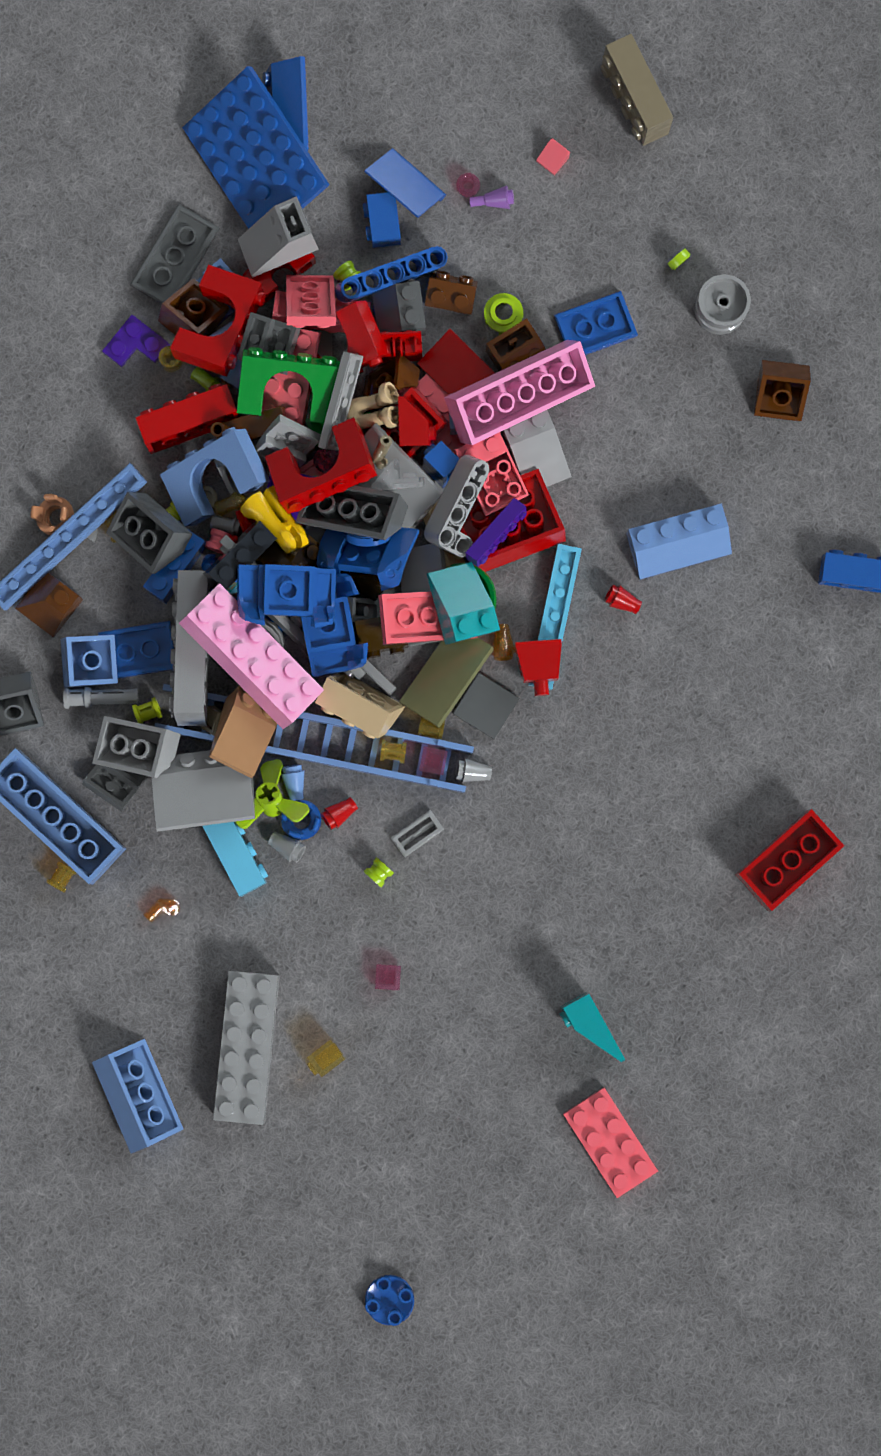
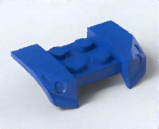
(382, 560)
(286, 592)
(334, 646)

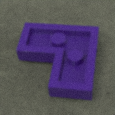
(134, 336)

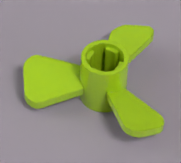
(268, 790)

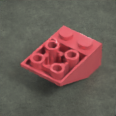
(503, 477)

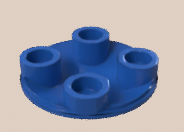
(389, 1300)

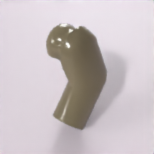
(381, 451)

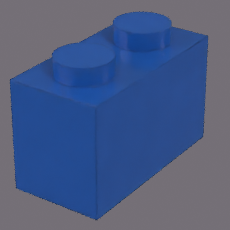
(383, 220)
(439, 462)

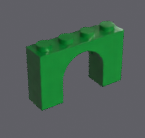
(260, 366)

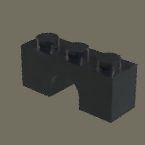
(244, 552)

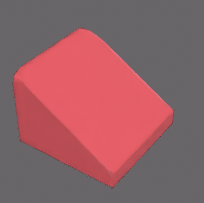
(553, 156)

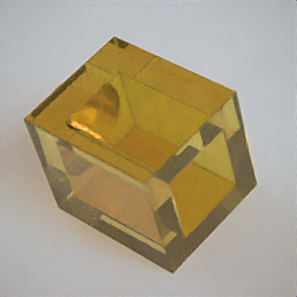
(325, 1058)

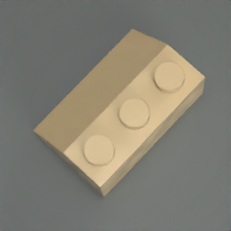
(359, 705)

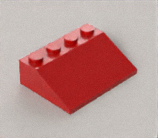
(534, 533)

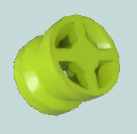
(344, 271)
(378, 872)

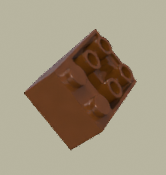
(514, 345)

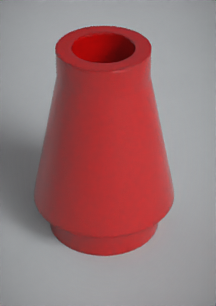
(621, 599)
(338, 813)

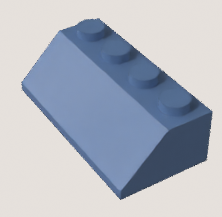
(680, 541)
(137, 1096)

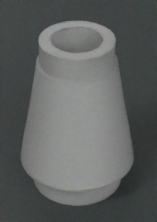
(469, 771)
(288, 847)

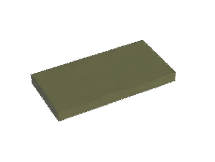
(445, 678)

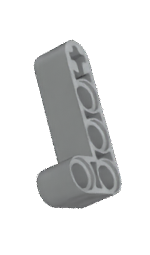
(455, 504)

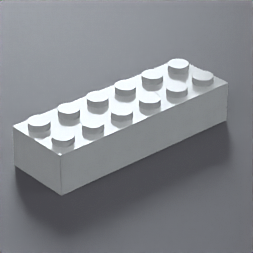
(188, 658)
(246, 1047)

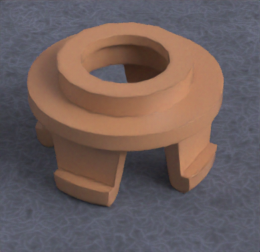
(42, 512)

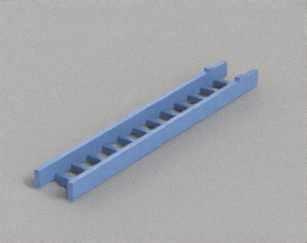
(322, 759)

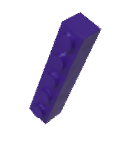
(496, 532)

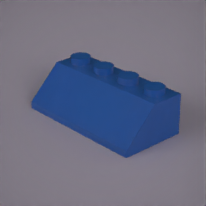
(287, 86)

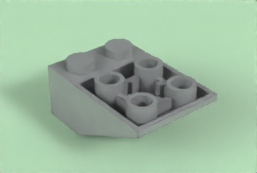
(277, 238)

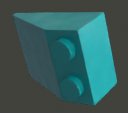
(462, 603)
(586, 1019)

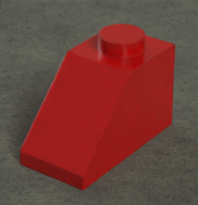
(414, 424)

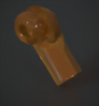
(162, 906)

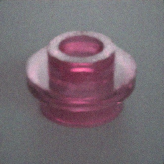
(471, 178)

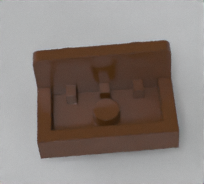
(451, 292)

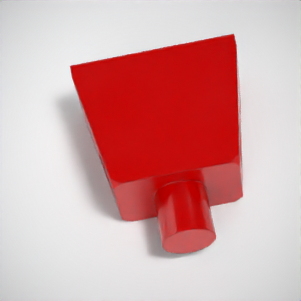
(539, 663)

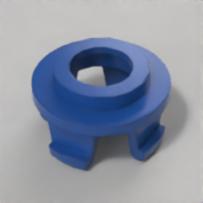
(308, 832)

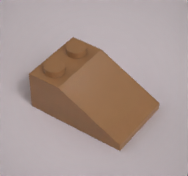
(242, 733)

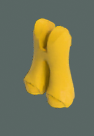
(270, 512)

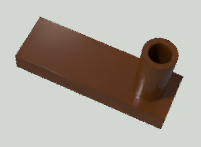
(254, 424)

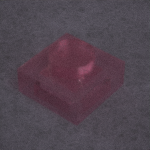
(433, 761)
(388, 977)

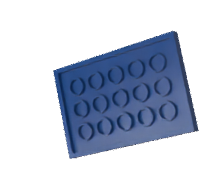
(253, 149)

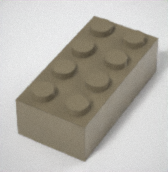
(636, 89)

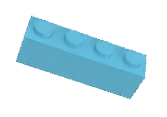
(236, 856)

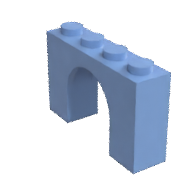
(184, 478)

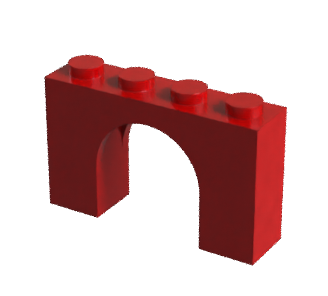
(362, 334)
(220, 351)
(351, 468)

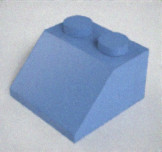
(89, 660)

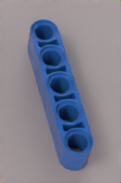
(401, 271)

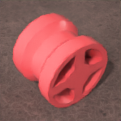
(214, 544)

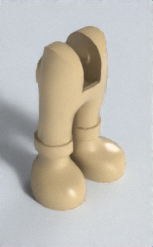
(386, 396)

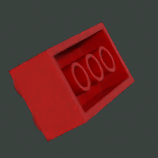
(186, 419)
(789, 860)

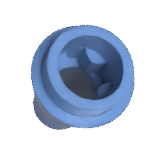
(294, 781)

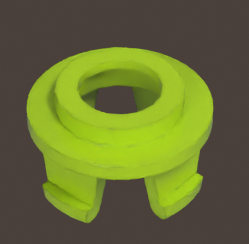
(496, 323)

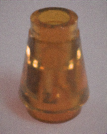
(503, 644)

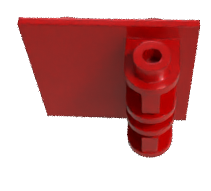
(406, 343)

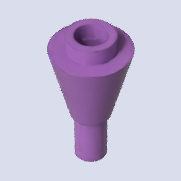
(498, 198)

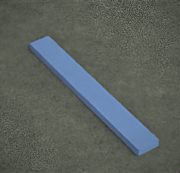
(69, 535)

